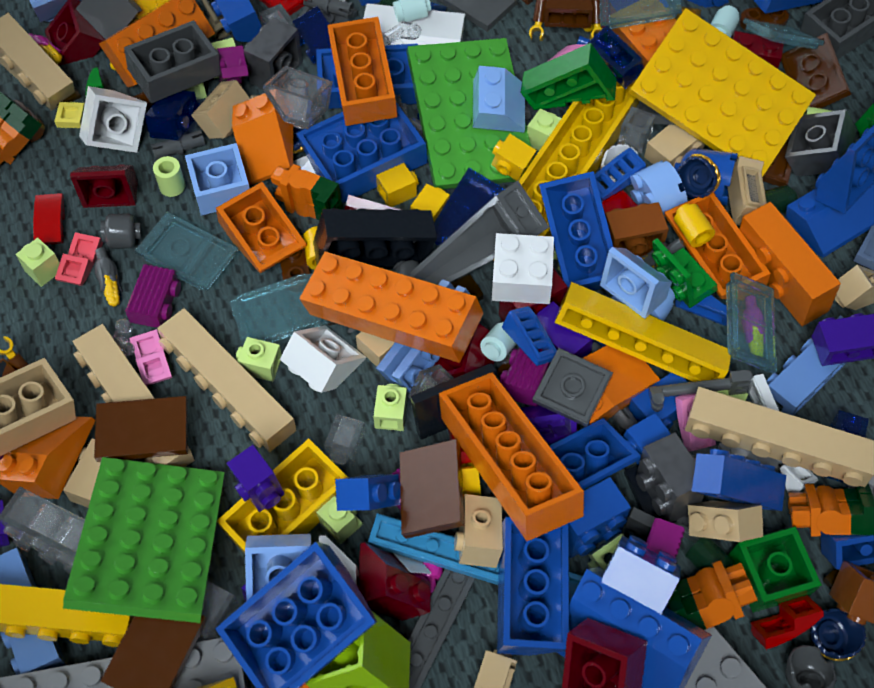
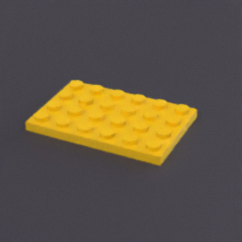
(721, 91)

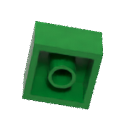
(776, 568)

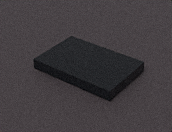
(427, 404)

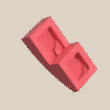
(79, 261)

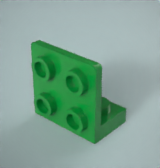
(687, 276)

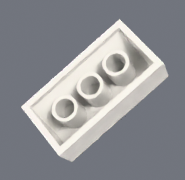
(436, 28)

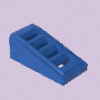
(629, 163)
(708, 308)
(525, 328)

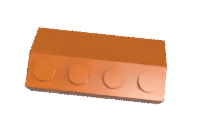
(727, 249)

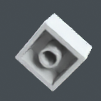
(523, 268)

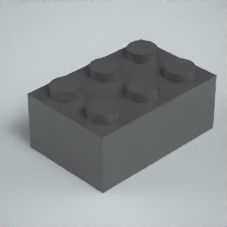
(172, 61)

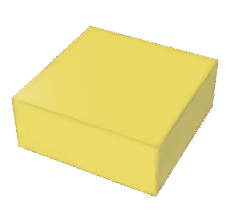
(69, 115)

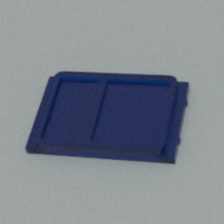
(464, 202)

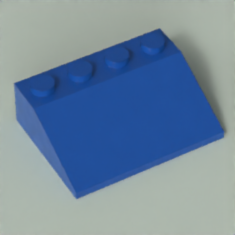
(361, 151)
(848, 175)
(298, 621)
(672, 641)

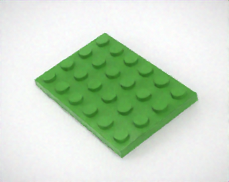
(444, 98)
(146, 541)

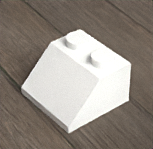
(112, 120)
(321, 357)

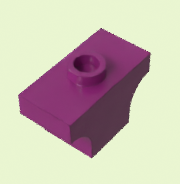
(232, 64)

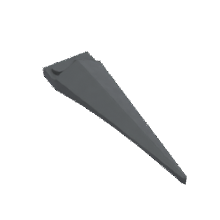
(475, 240)

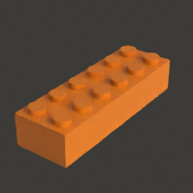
(392, 306)
(511, 456)

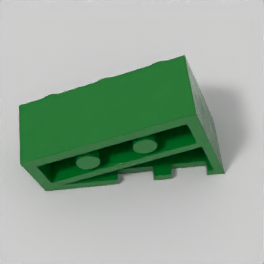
(569, 78)

